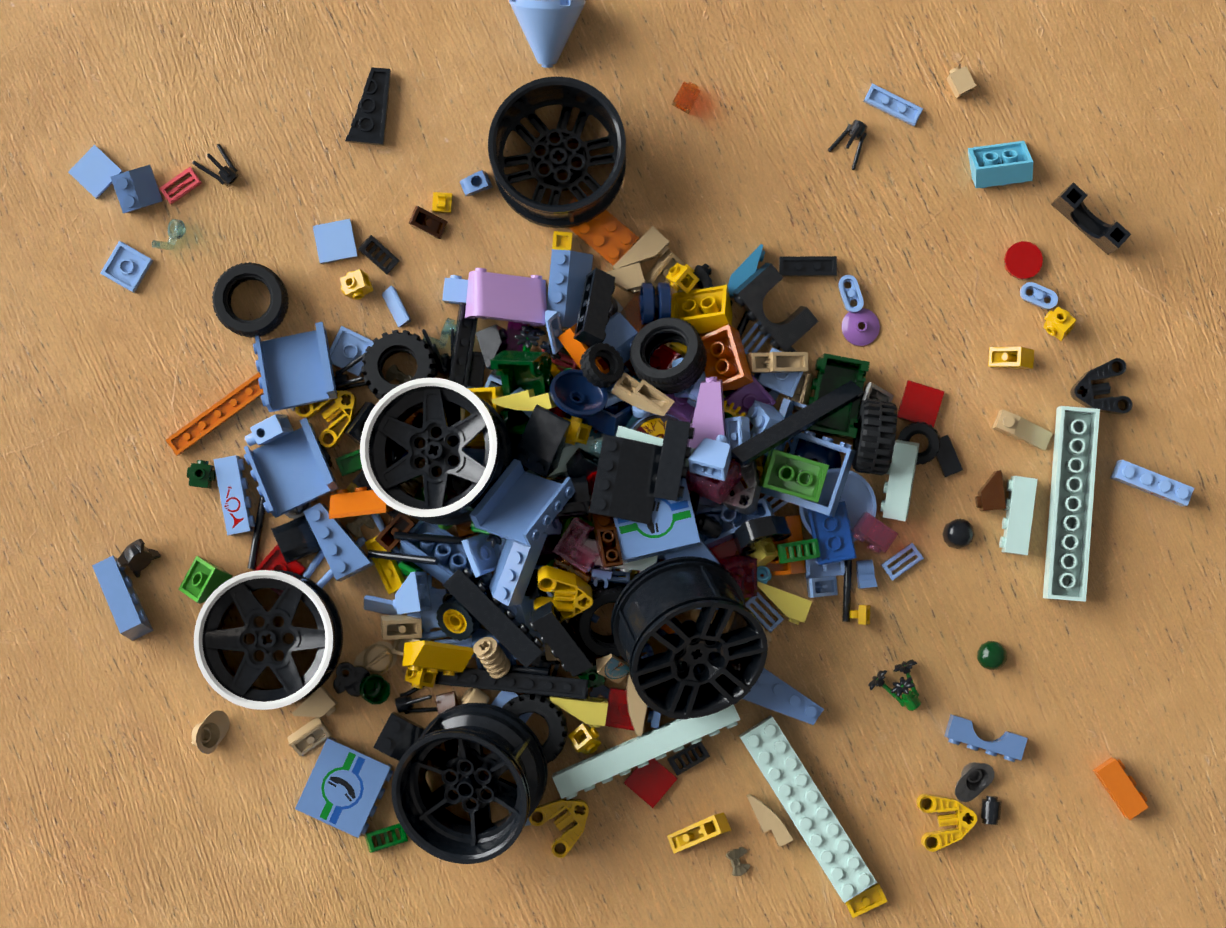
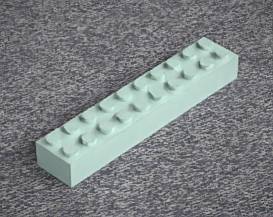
(1071, 503)
(640, 750)
(807, 809)

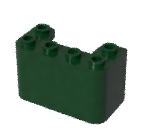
(526, 371)
(833, 373)

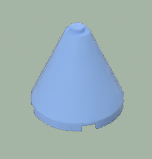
(547, 25)

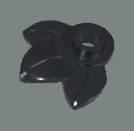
(350, 681)

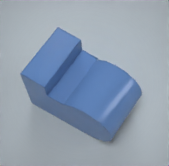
(475, 183)
(865, 574)

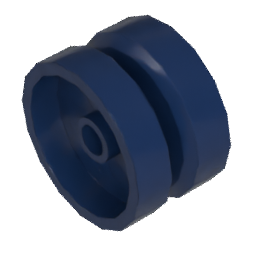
(651, 303)

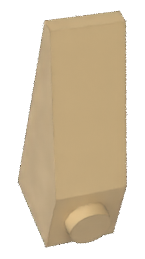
(645, 249)
(1021, 429)

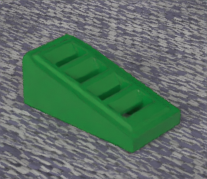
(810, 549)
(408, 567)
(368, 836)

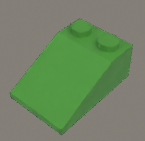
(794, 475)

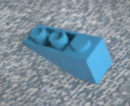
(745, 270)

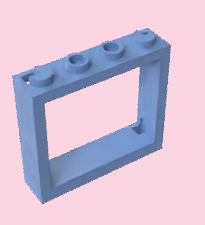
(826, 442)

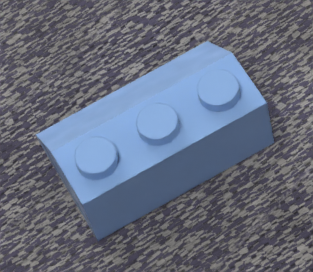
(413, 594)

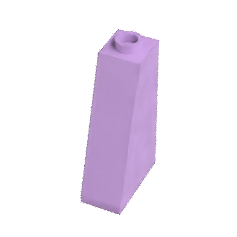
(709, 412)

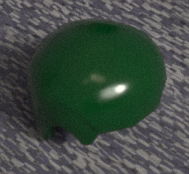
(992, 655)
(374, 689)

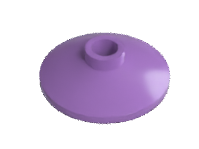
(854, 334)

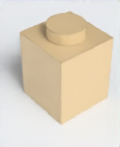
(960, 81)

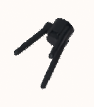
(855, 131)
(227, 175)
(443, 360)
(343, 382)
(405, 703)

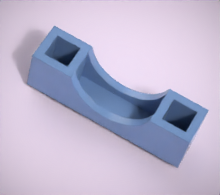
(1009, 744)

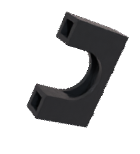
(1104, 235)
(751, 297)

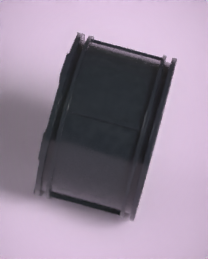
(569, 94)
(701, 665)

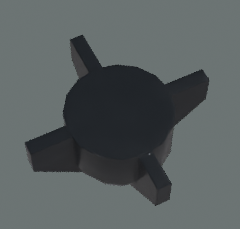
(137, 557)

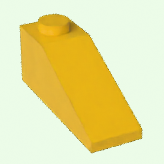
(699, 832)

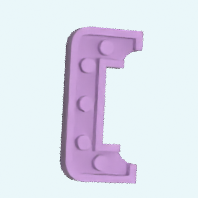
(506, 297)

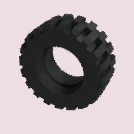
(390, 345)
(875, 437)
(550, 712)

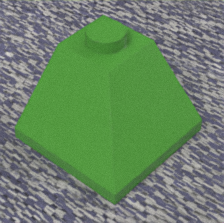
(203, 580)

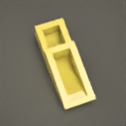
(525, 401)

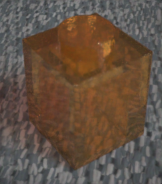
(686, 97)

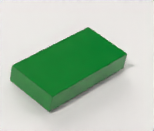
(349, 463)

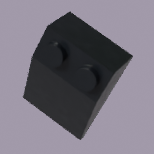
(356, 427)
(542, 441)
(398, 736)

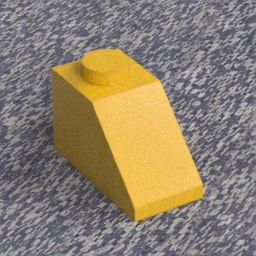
(1011, 357)

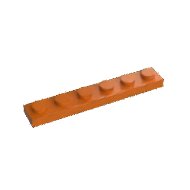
(215, 415)

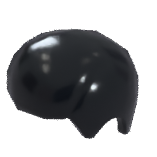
(958, 533)

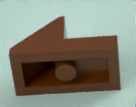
(427, 222)

